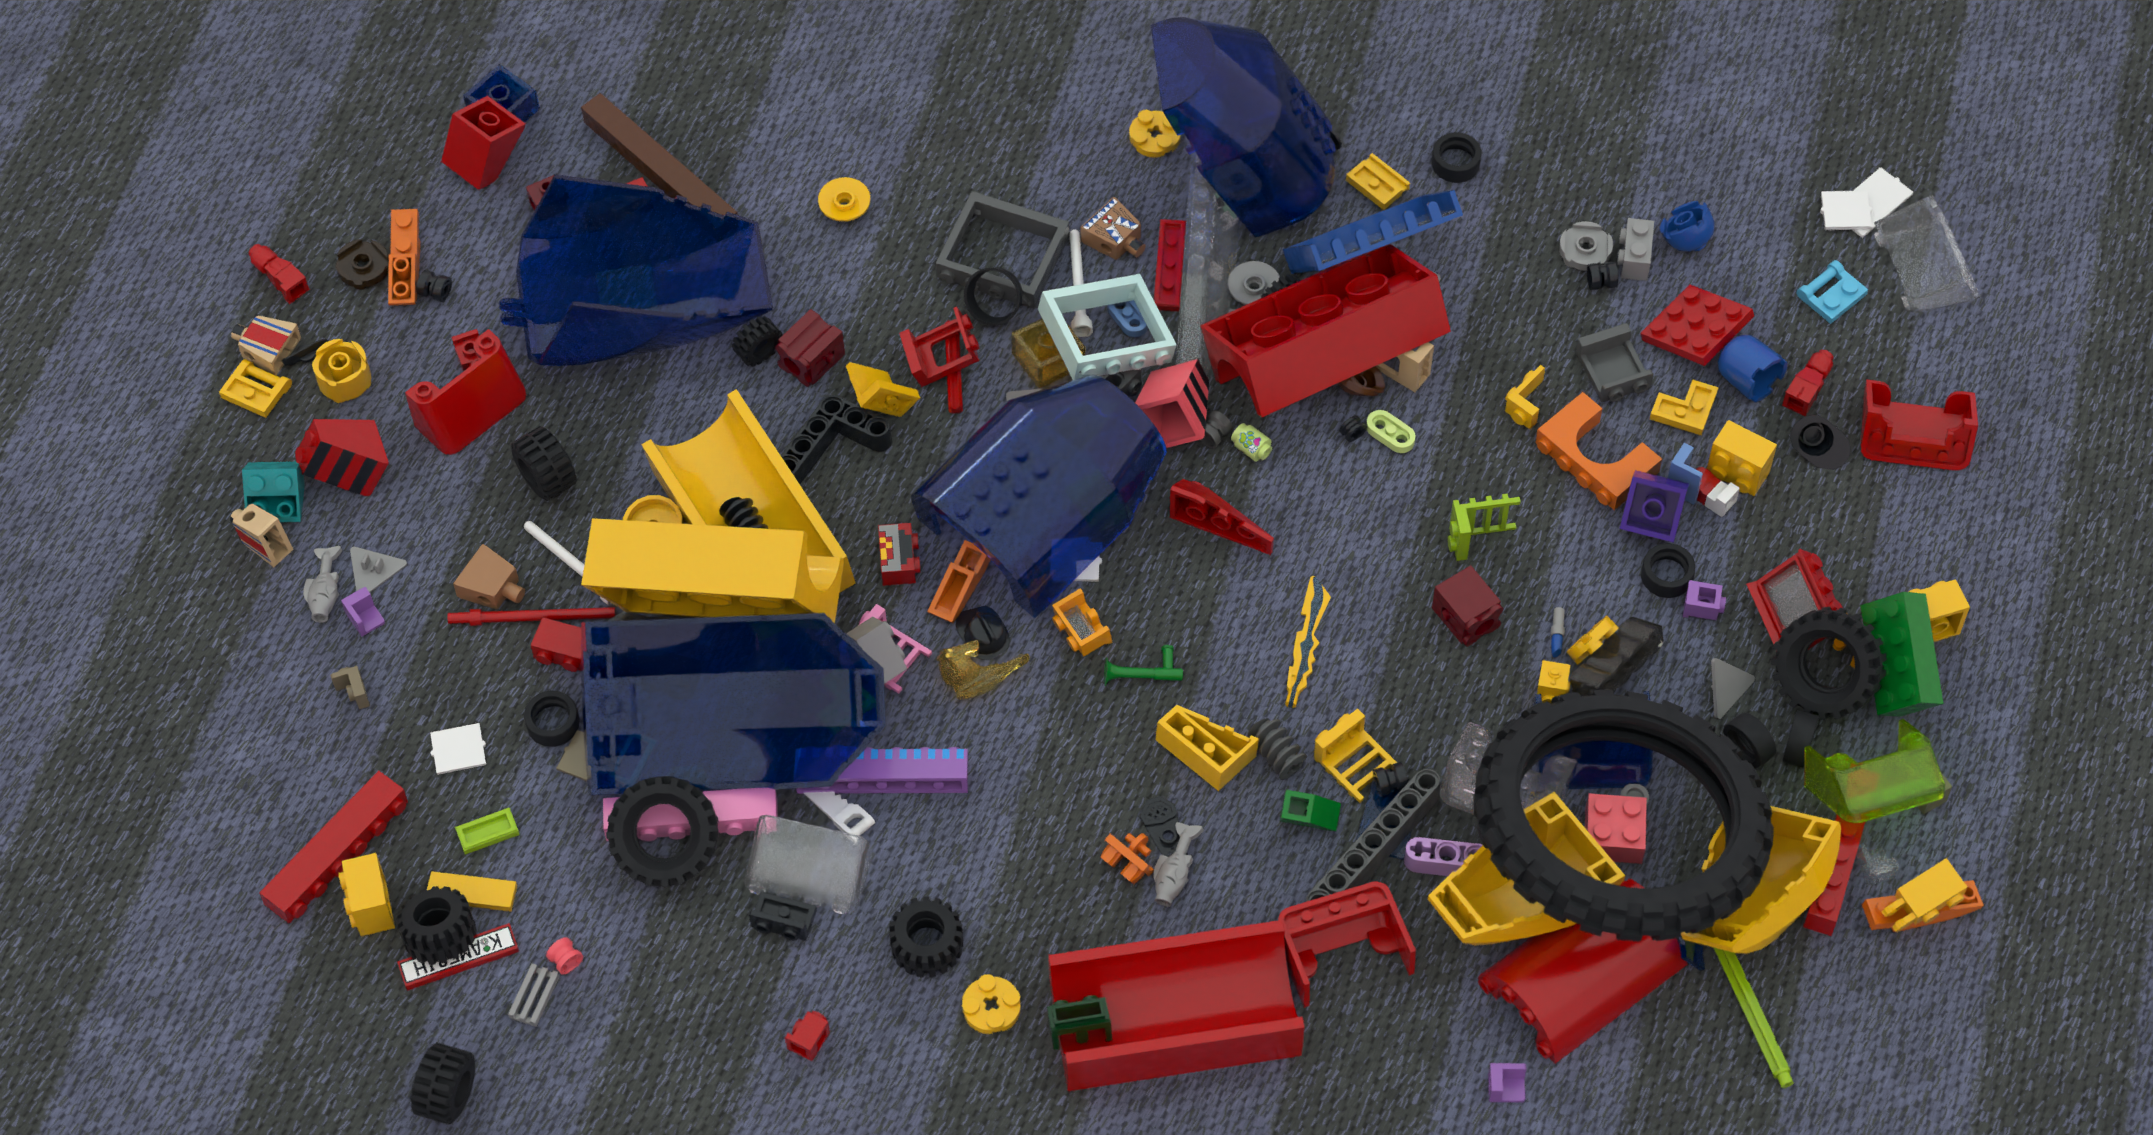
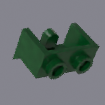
(1078, 1018)

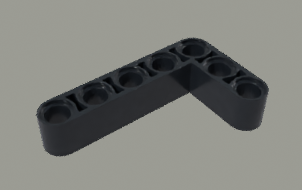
(830, 425)

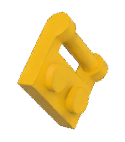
(251, 394)

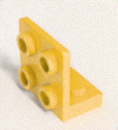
(877, 391)

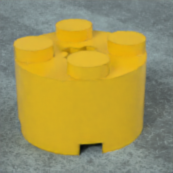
(341, 370)

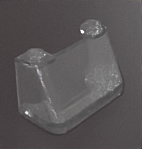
(1926, 257)

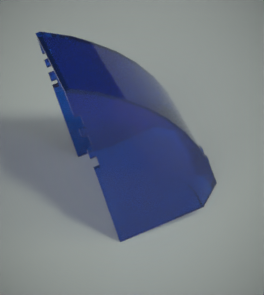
(630, 273)

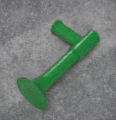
(1166, 673)

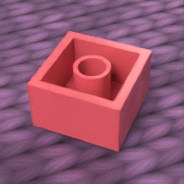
(1618, 825)

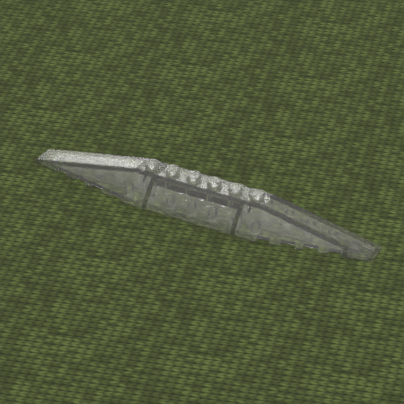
(1207, 263)

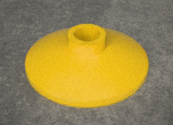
(844, 191)

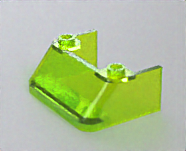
(1879, 784)

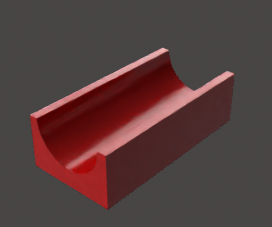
(1327, 327)
(1180, 1005)

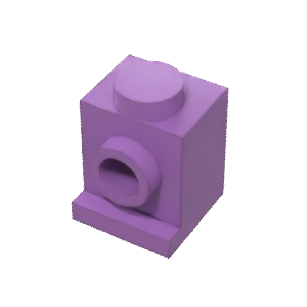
(1703, 600)

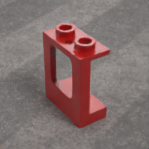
(920, 353)

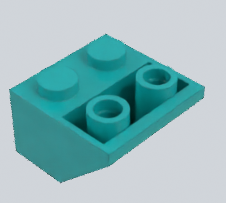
(275, 488)

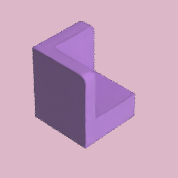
(362, 612)
(1506, 1082)

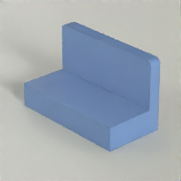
(1681, 471)

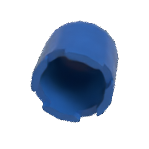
(1751, 366)

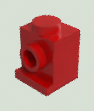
(464, 348)
(808, 1035)

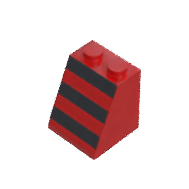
(343, 454)

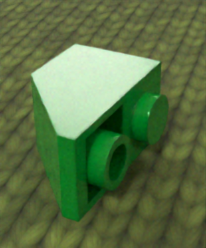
(1309, 810)

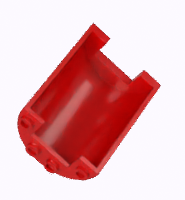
(1579, 981)

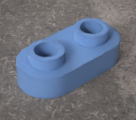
(1127, 316)

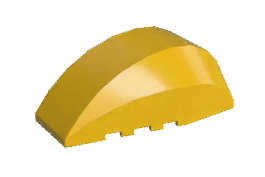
(1793, 879)
(1485, 906)

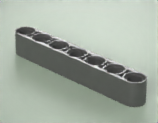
(1380, 835)

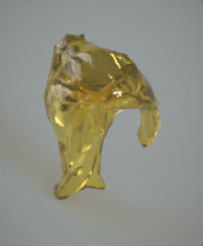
(970, 678)

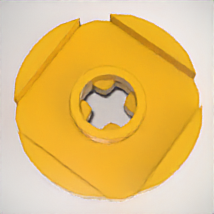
(1148, 145)
(1592, 640)
(987, 989)

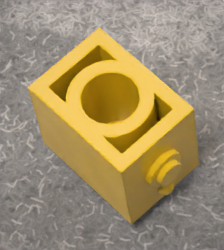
(1553, 680)

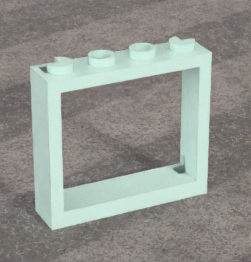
(1100, 294)

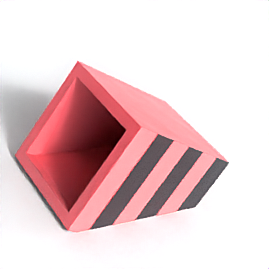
(1177, 402)

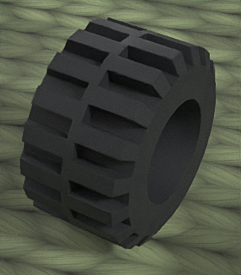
(543, 463)
(436, 925)
(929, 957)
(443, 1083)

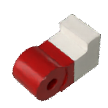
(1715, 493)

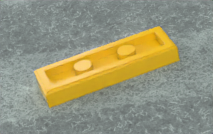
(479, 891)

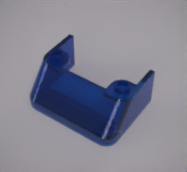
(1605, 762)

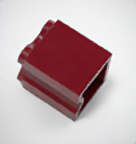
(810, 348)
(1467, 606)

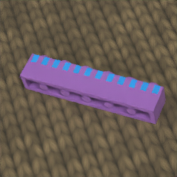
(903, 772)

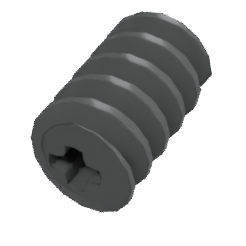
(1277, 747)

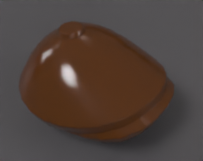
(1365, 383)

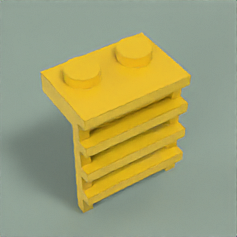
(1344, 741)

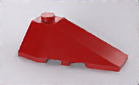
(1209, 512)

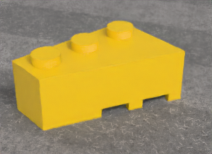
(1205, 747)

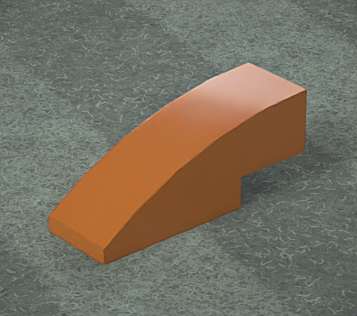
(959, 582)

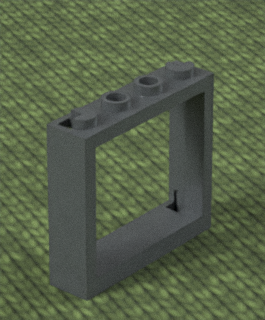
(1012, 216)

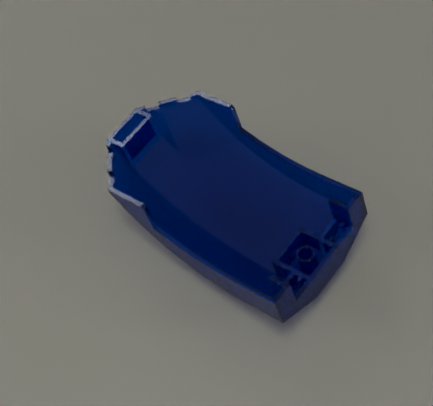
(726, 701)

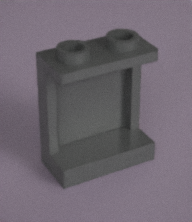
(1613, 363)

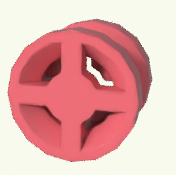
(564, 955)

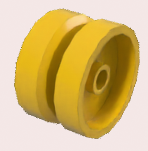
(654, 509)

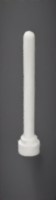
(1081, 323)
(558, 550)

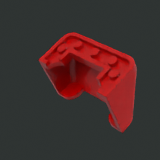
(470, 401)
(1918, 432)

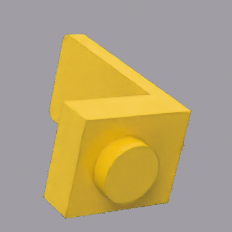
(1517, 406)

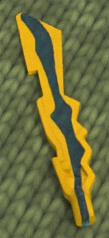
(1305, 642)

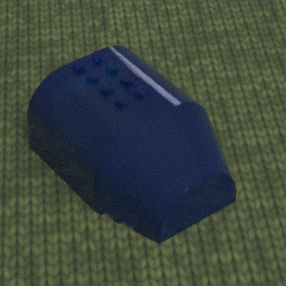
(1246, 119)
(1047, 484)

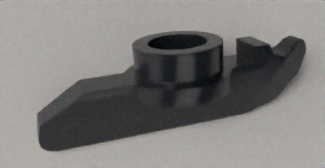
(304, 353)

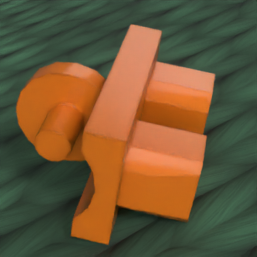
(1116, 850)

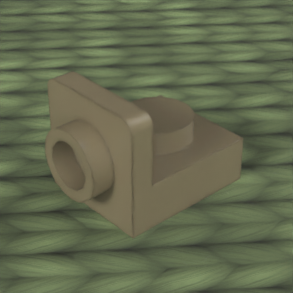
(351, 680)

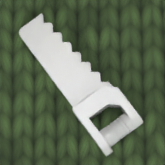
(841, 812)

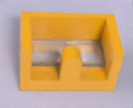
(1080, 623)

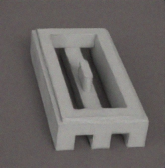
(542, 974)

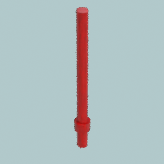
(477, 617)

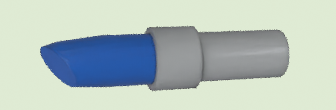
(1557, 631)

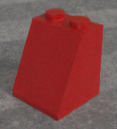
(481, 141)

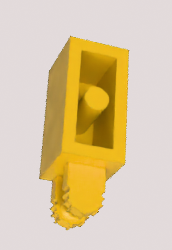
(1927, 895)

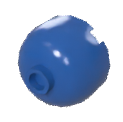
(1689, 227)

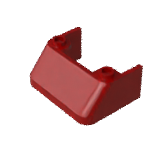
(1340, 921)

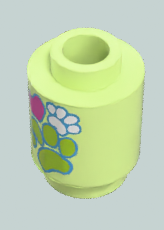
(1251, 442)

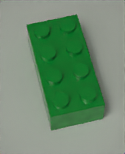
(1911, 661)

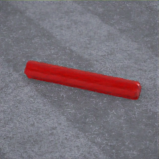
(954, 380)

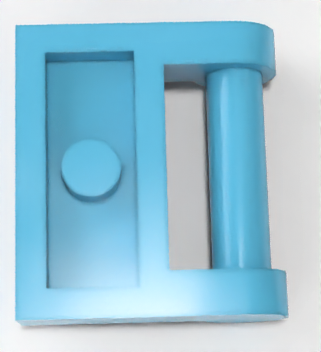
(1838, 297)

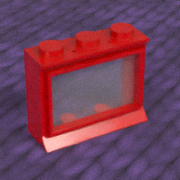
(1792, 592)

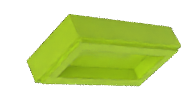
(487, 831)

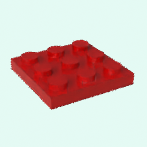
(1697, 324)

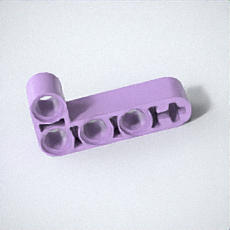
(1426, 846)

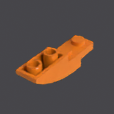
(404, 257)
(1876, 919)

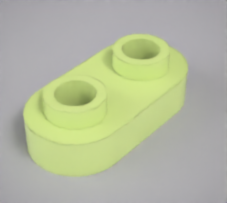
(1392, 431)

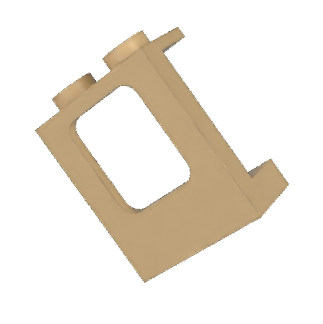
(1413, 368)

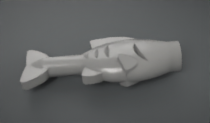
(322, 591)
(1172, 871)

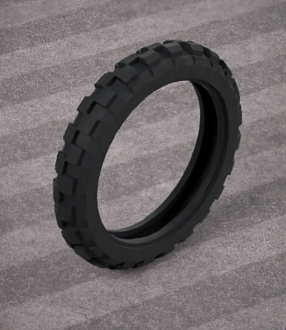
(1601, 905)

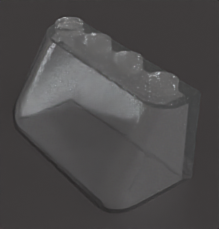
(808, 864)

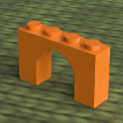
(1608, 481)

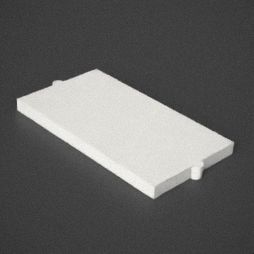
(1884, 196)

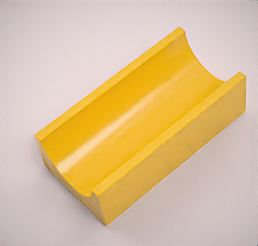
(740, 461)
(708, 570)

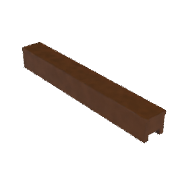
(649, 155)

